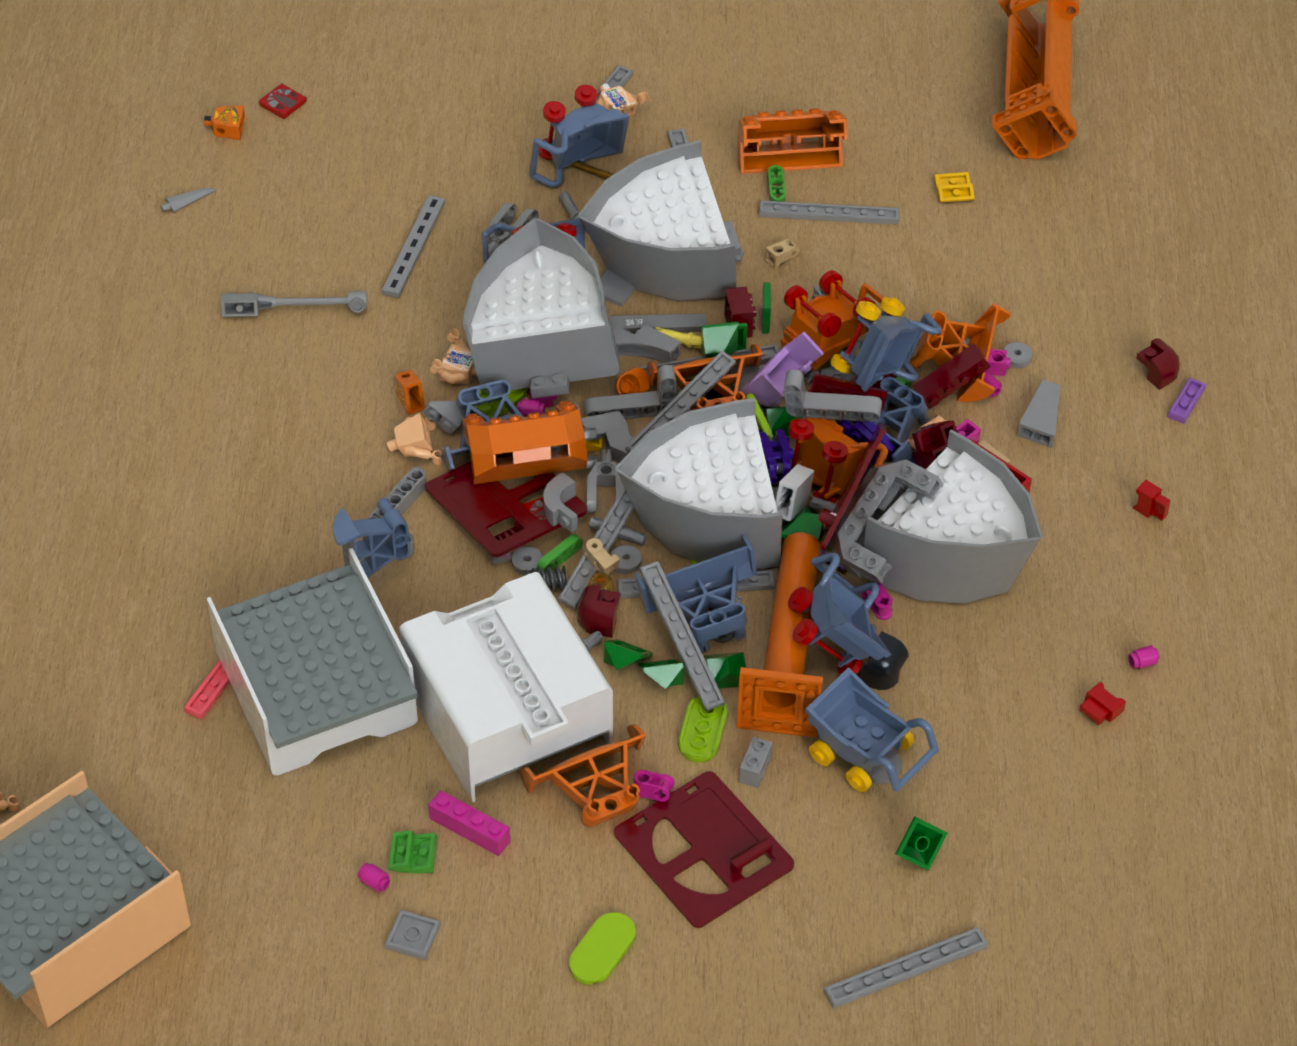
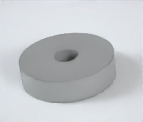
(1019, 354)
(520, 558)
(634, 559)

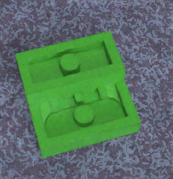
(413, 852)

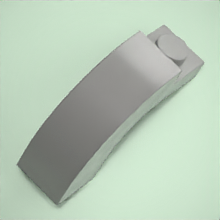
(556, 493)

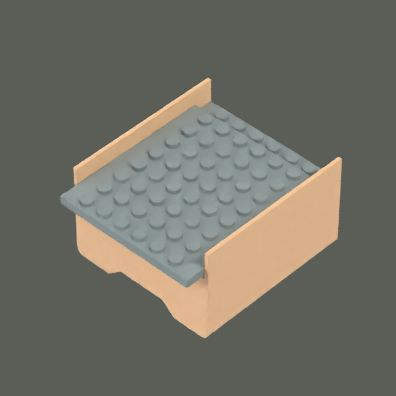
(78, 901)

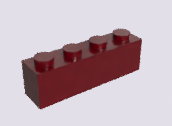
(952, 375)

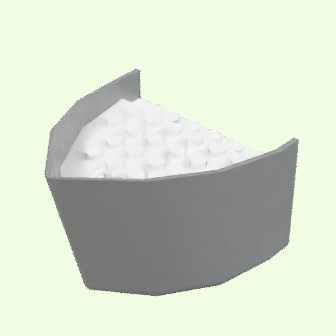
(663, 227)
(540, 314)
(706, 485)
(966, 539)

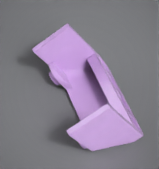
(770, 380)

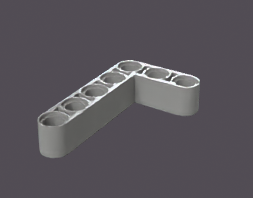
(637, 404)
(826, 405)
(404, 495)

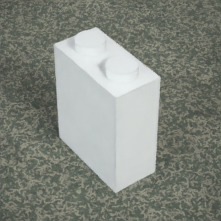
(794, 491)

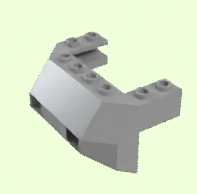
(873, 498)

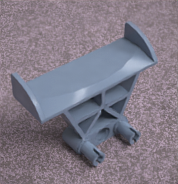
(468, 399)
(907, 407)
(374, 532)
(711, 585)

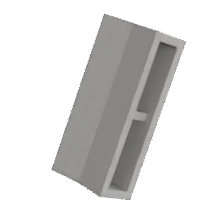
(604, 423)

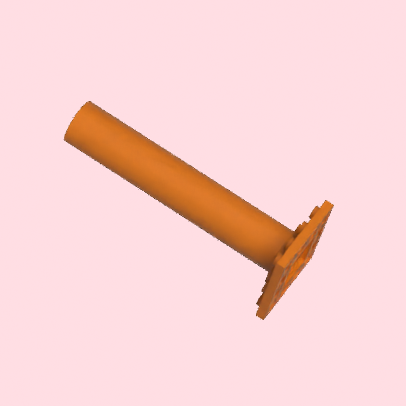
(781, 692)

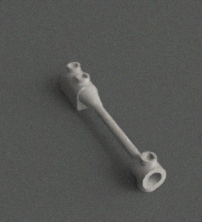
(250, 303)

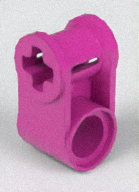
(882, 605)
(652, 785)

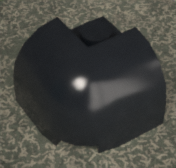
(884, 673)

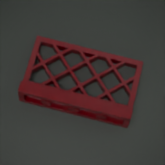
(832, 385)

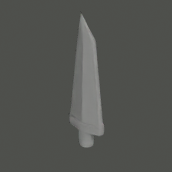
(177, 202)

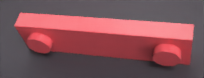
(208, 692)

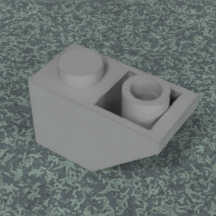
(445, 414)
(617, 442)

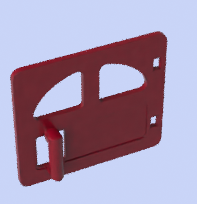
(489, 503)
(831, 518)
(719, 834)

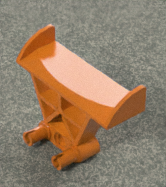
(953, 336)
(697, 366)
(594, 811)

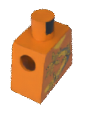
(227, 121)
(406, 385)

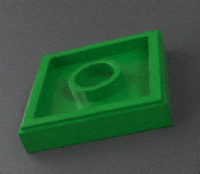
(766, 307)

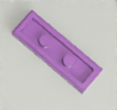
(1186, 400)

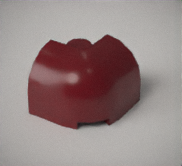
(1161, 362)
(931, 441)
(598, 610)

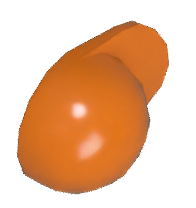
(632, 382)

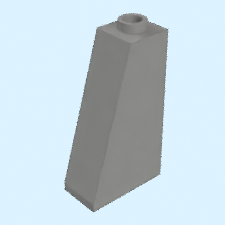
(1041, 415)

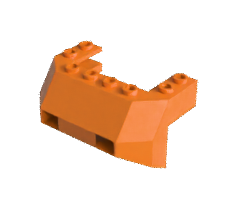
(786, 140)
(529, 441)

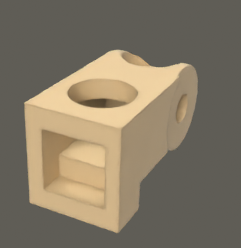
(780, 253)
(600, 557)

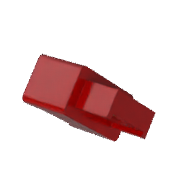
(1151, 501)
(1101, 705)

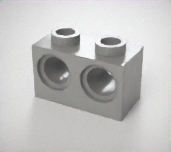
(755, 762)

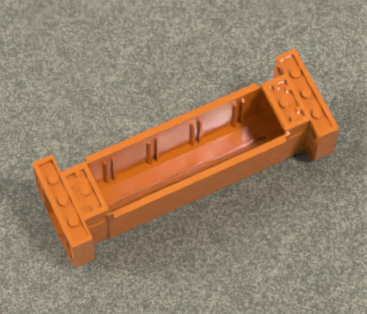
(1037, 80)

